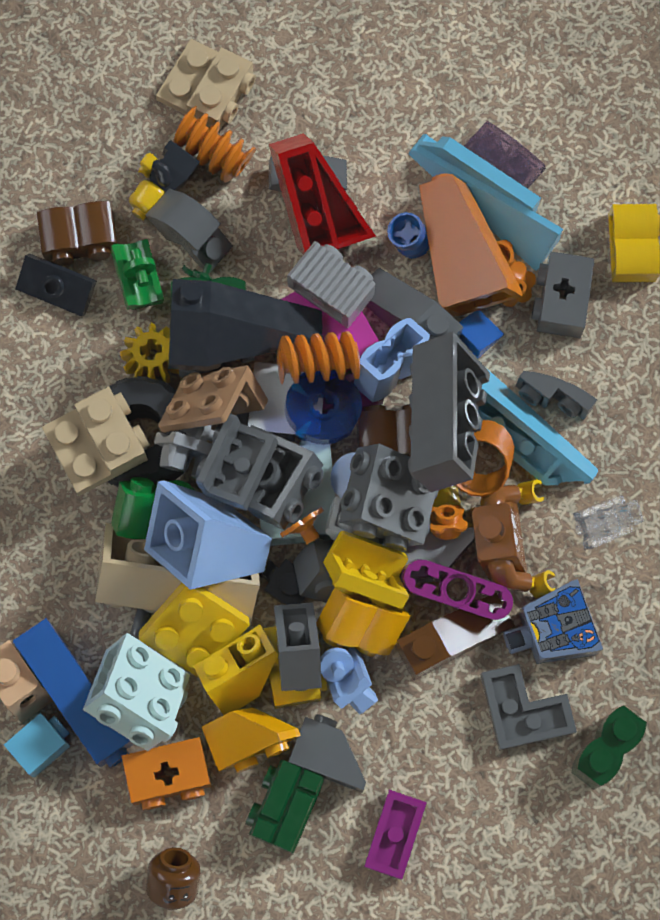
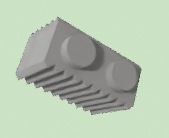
(332, 283)

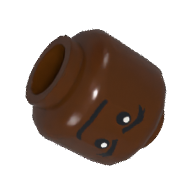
(173, 879)

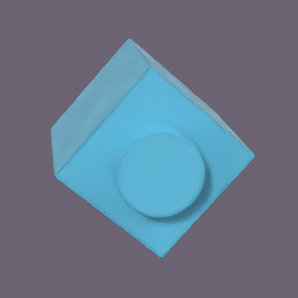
(38, 744)

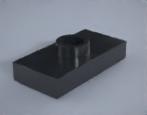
(55, 285)

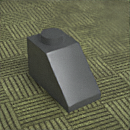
(298, 647)
(327, 753)

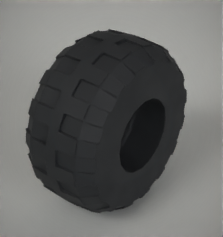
(147, 400)

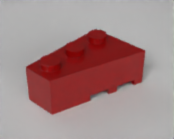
(315, 198)

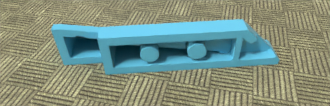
(502, 200)

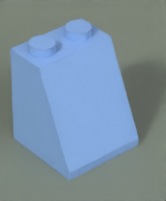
(203, 538)

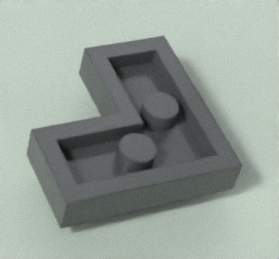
(518, 720)

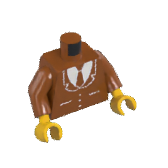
(501, 542)

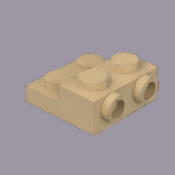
(207, 81)
(96, 440)

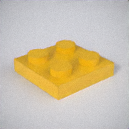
(192, 626)

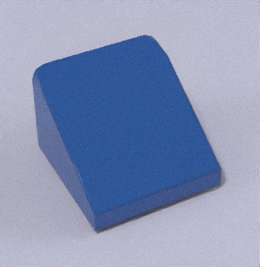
(479, 333)

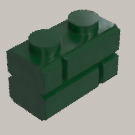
(285, 806)

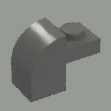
(190, 225)

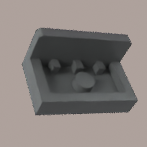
(235, 463)

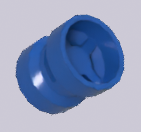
(403, 230)

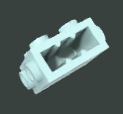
(137, 692)

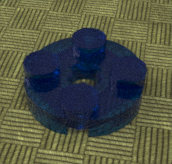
(318, 427)

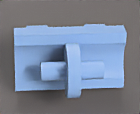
(348, 678)

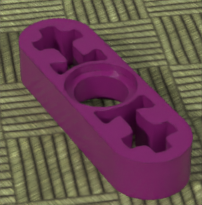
(481, 608)

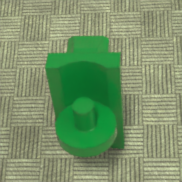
(137, 274)

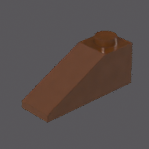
(449, 638)

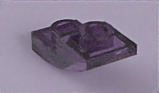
(506, 154)

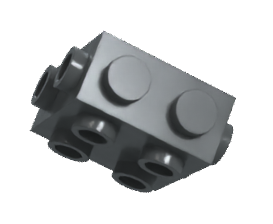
(386, 499)

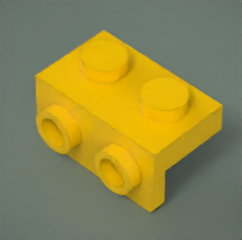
(367, 569)

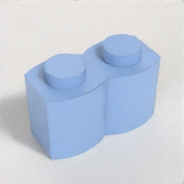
(389, 360)

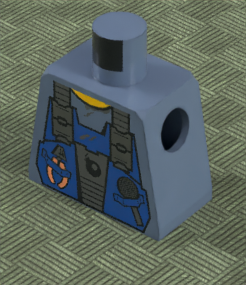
(556, 627)

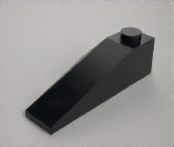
(227, 324)

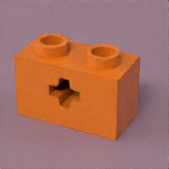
(144, 767)

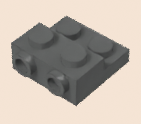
(285, 483)

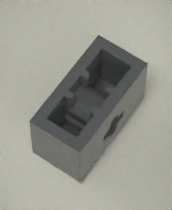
(567, 315)

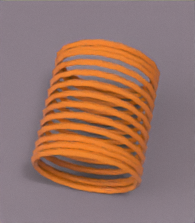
(489, 484)

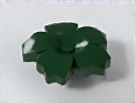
(195, 273)

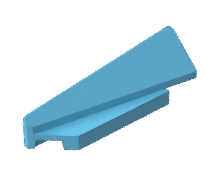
(536, 443)

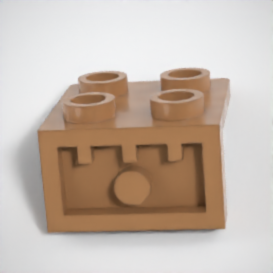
(212, 397)

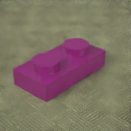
(395, 834)

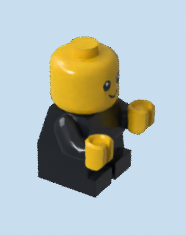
(164, 174)

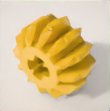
(140, 348)

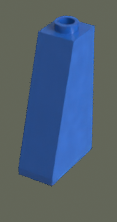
(69, 690)

